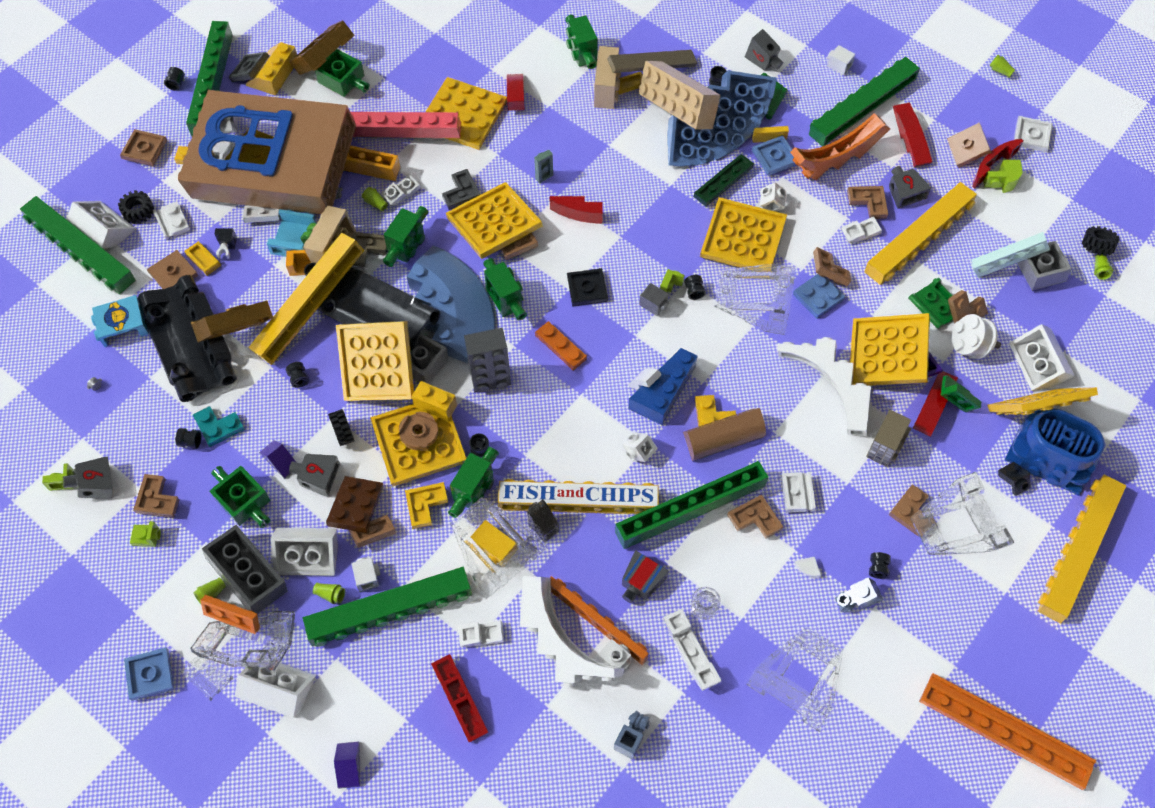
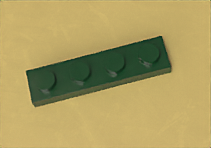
(723, 180)

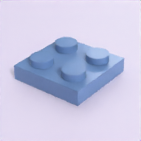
(774, 155)
(818, 295)
(148, 674)

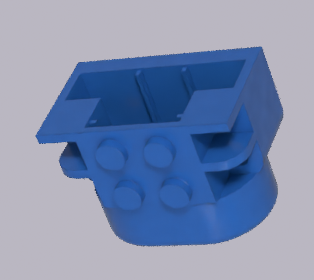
(1057, 448)

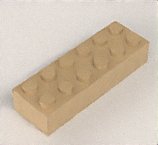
(679, 94)

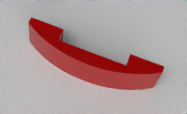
(1005, 150)

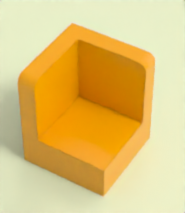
(296, 262)

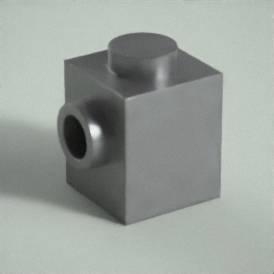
(654, 299)

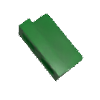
(959, 395)

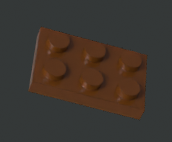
(354, 504)

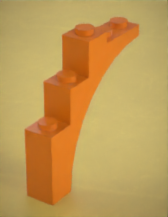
(836, 154)

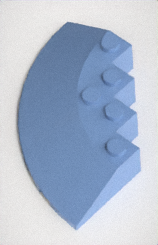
(733, 120)
(458, 295)

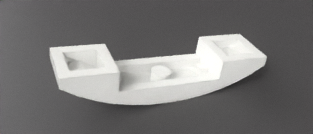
(690, 650)

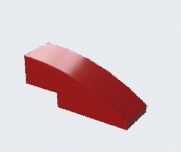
(515, 92)
(577, 209)

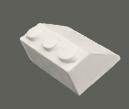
(99, 223)
(1041, 358)
(304, 551)
(276, 690)

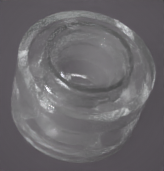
(710, 595)

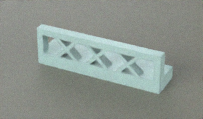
(1010, 254)

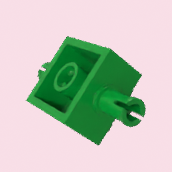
(582, 41)
(342, 73)
(404, 235)
(504, 289)
(472, 481)
(240, 496)

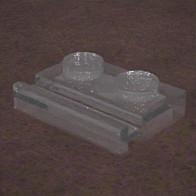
(207, 676)

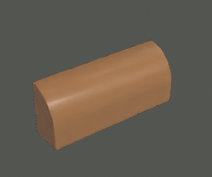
(725, 433)

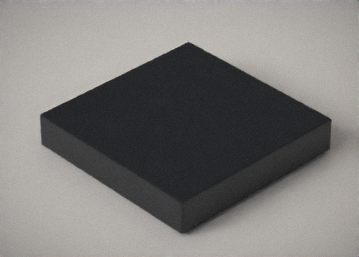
(587, 287)

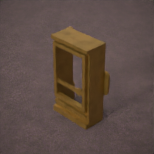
(319, 49)
(232, 320)

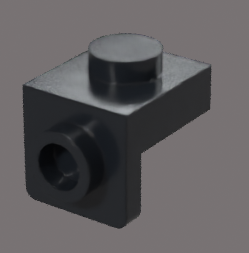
(1016, 477)

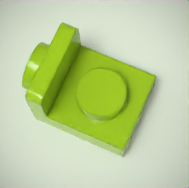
(670, 279)
(55, 480)
(145, 535)

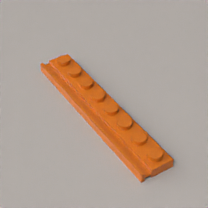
(1008, 731)

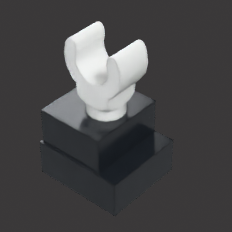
(227, 240)

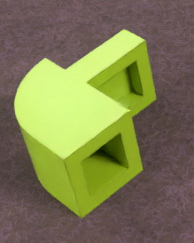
(1005, 177)

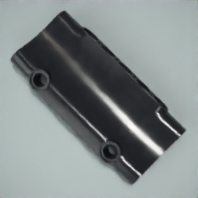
(370, 300)
(189, 364)

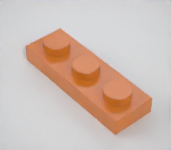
(560, 345)
(230, 614)

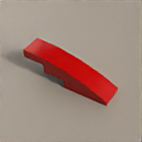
(913, 135)
(932, 407)
(459, 698)

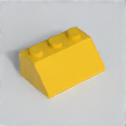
(275, 69)

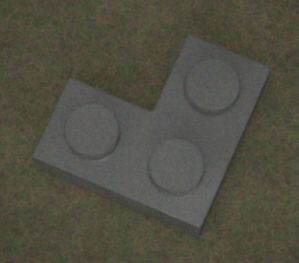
(464, 191)

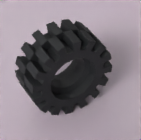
(132, 200)
(1100, 240)
(341, 427)

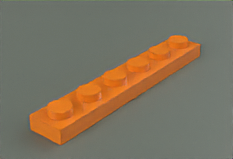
(603, 624)

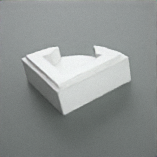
(808, 567)

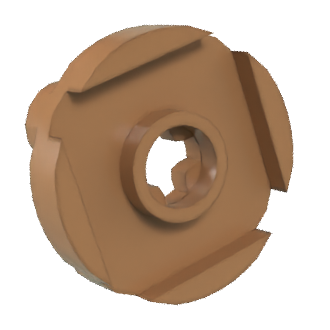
(418, 441)

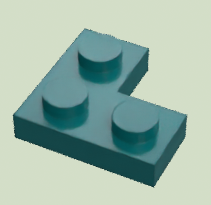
(217, 430)

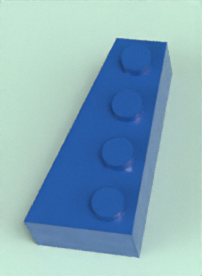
(659, 398)

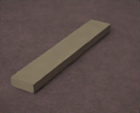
(636, 61)

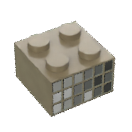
(889, 438)

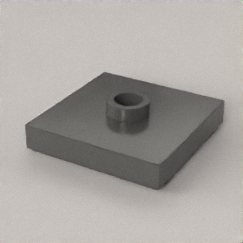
(248, 66)

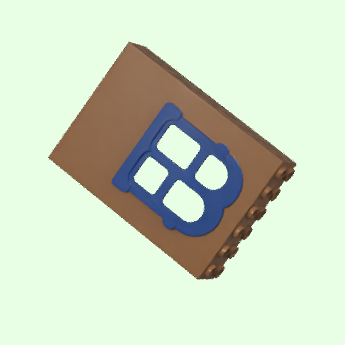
(302, 161)

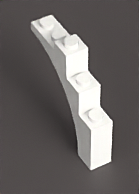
(840, 374)
(539, 616)

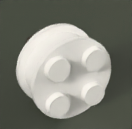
(975, 336)

